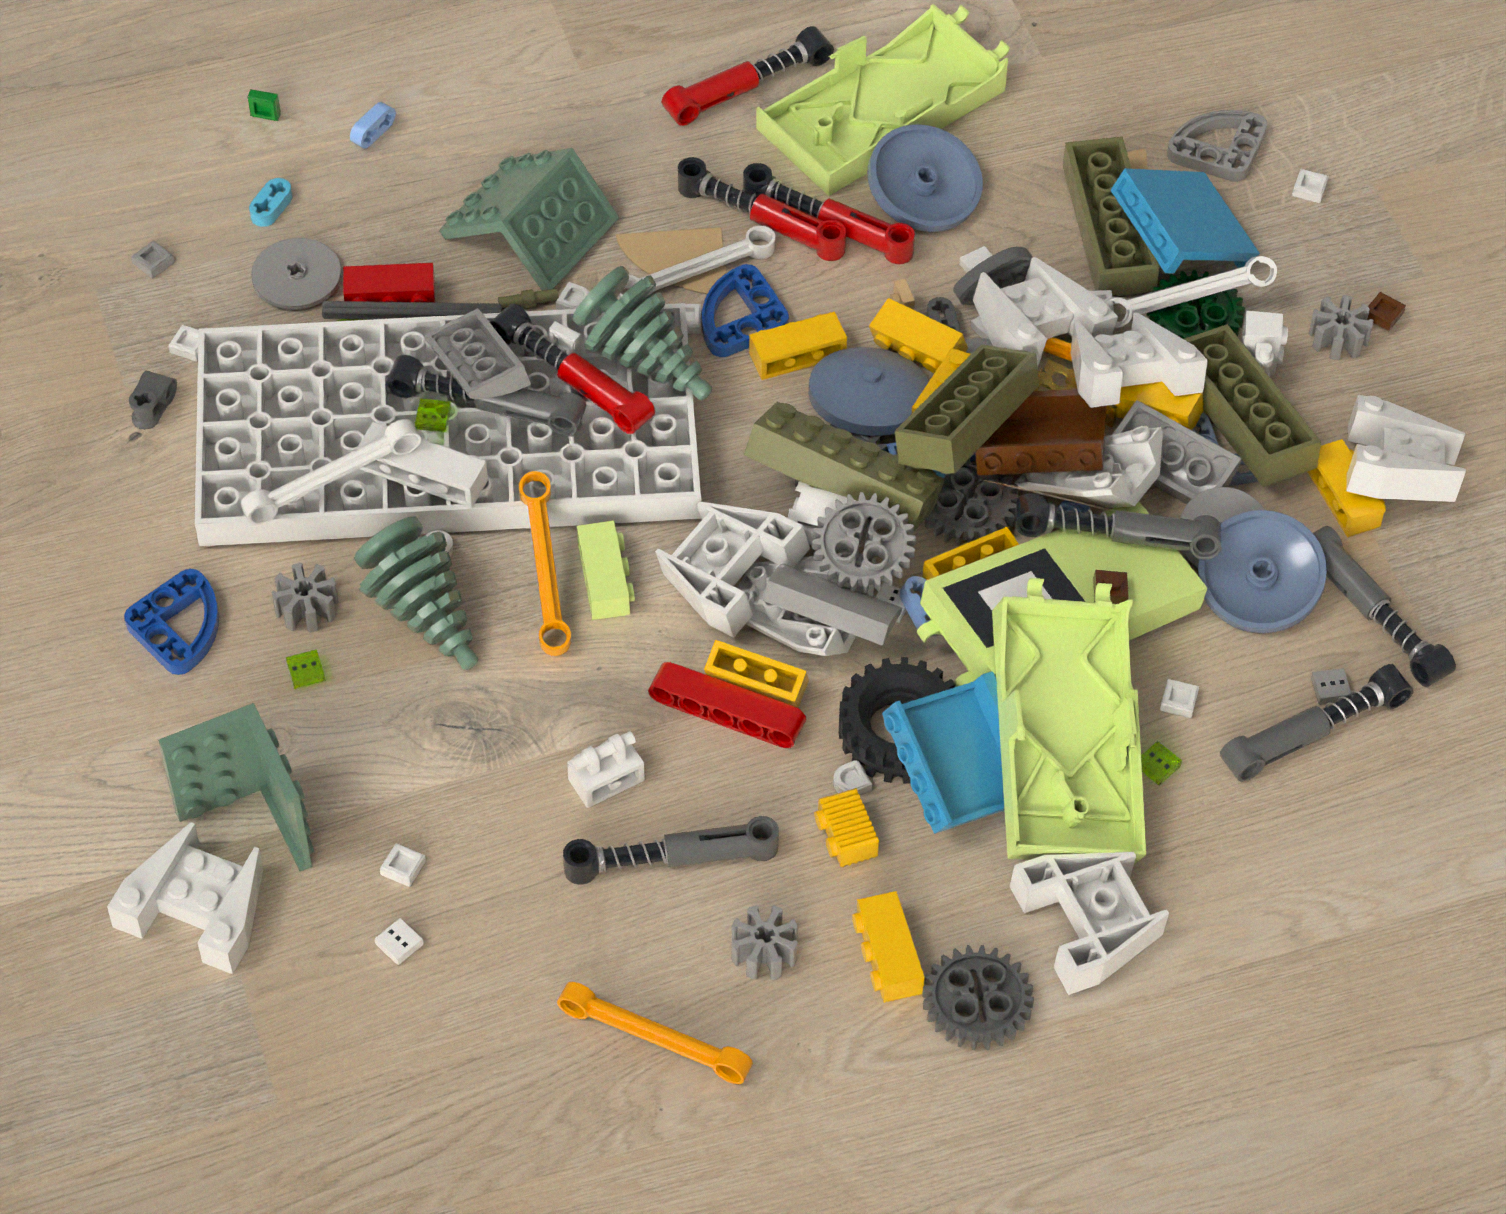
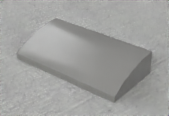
(478, 357)
(1187, 459)
(830, 604)

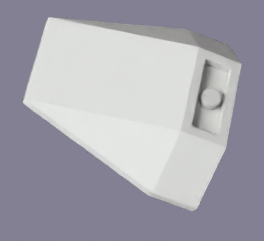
(1128, 471)
(791, 628)

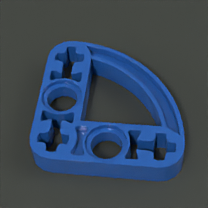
(758, 319)
(155, 623)

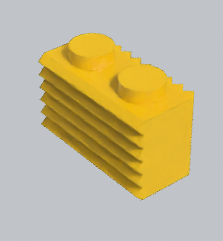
(847, 827)

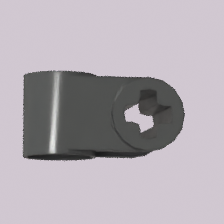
(151, 399)

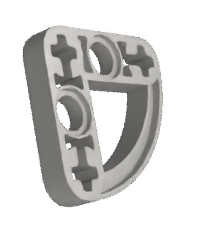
(1224, 158)

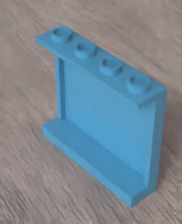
(1182, 217)
(952, 751)

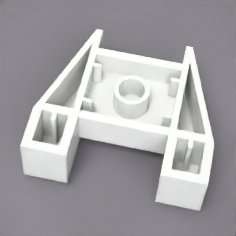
(1039, 309)
(1134, 358)
(1402, 454)
(720, 554)
(194, 890)
(1100, 906)

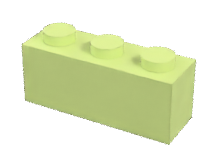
(605, 570)

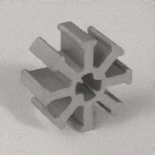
(1340, 327)
(305, 597)
(764, 942)

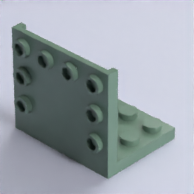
(543, 209)
(230, 760)

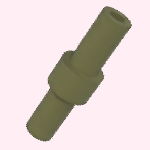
(529, 298)

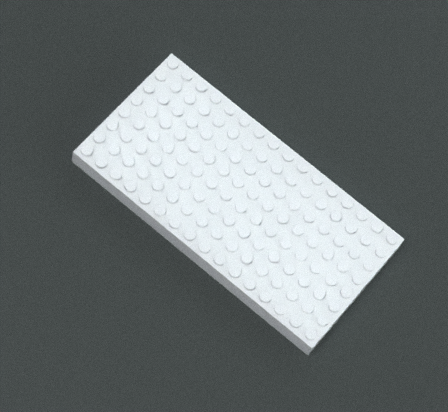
(307, 392)

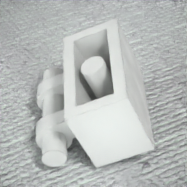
(1263, 338)
(606, 769)

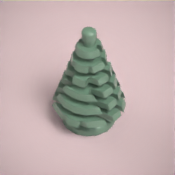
(637, 330)
(415, 580)

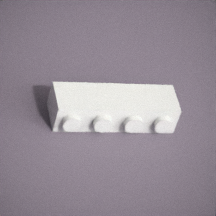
(431, 469)

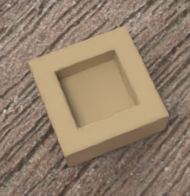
(902, 294)

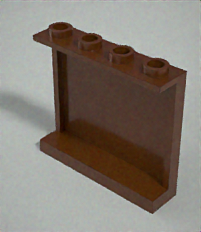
(1047, 435)

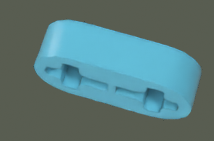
(266, 199)

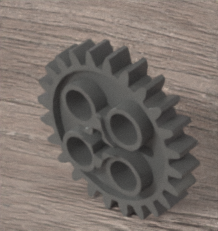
(991, 512)
(1009, 993)

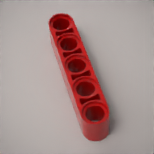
(727, 705)

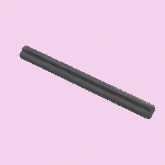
(390, 310)

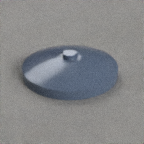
(925, 178)
(865, 389)
(1265, 572)

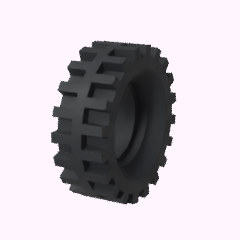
(872, 692)

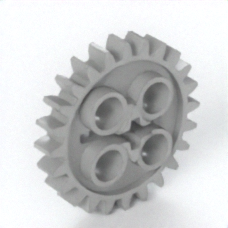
(892, 548)

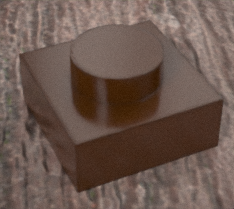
(1385, 311)
(1119, 583)

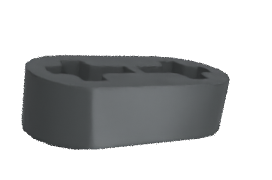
(947, 308)

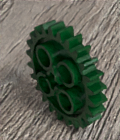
(1213, 310)

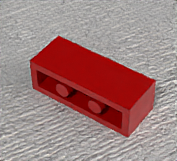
(389, 283)

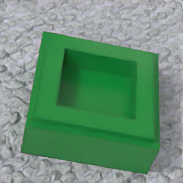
(264, 105)

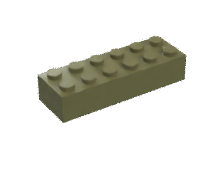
(1112, 244)
(966, 409)
(1253, 410)
(839, 462)

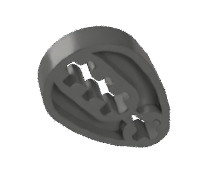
(1004, 268)

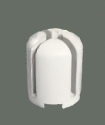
(812, 505)

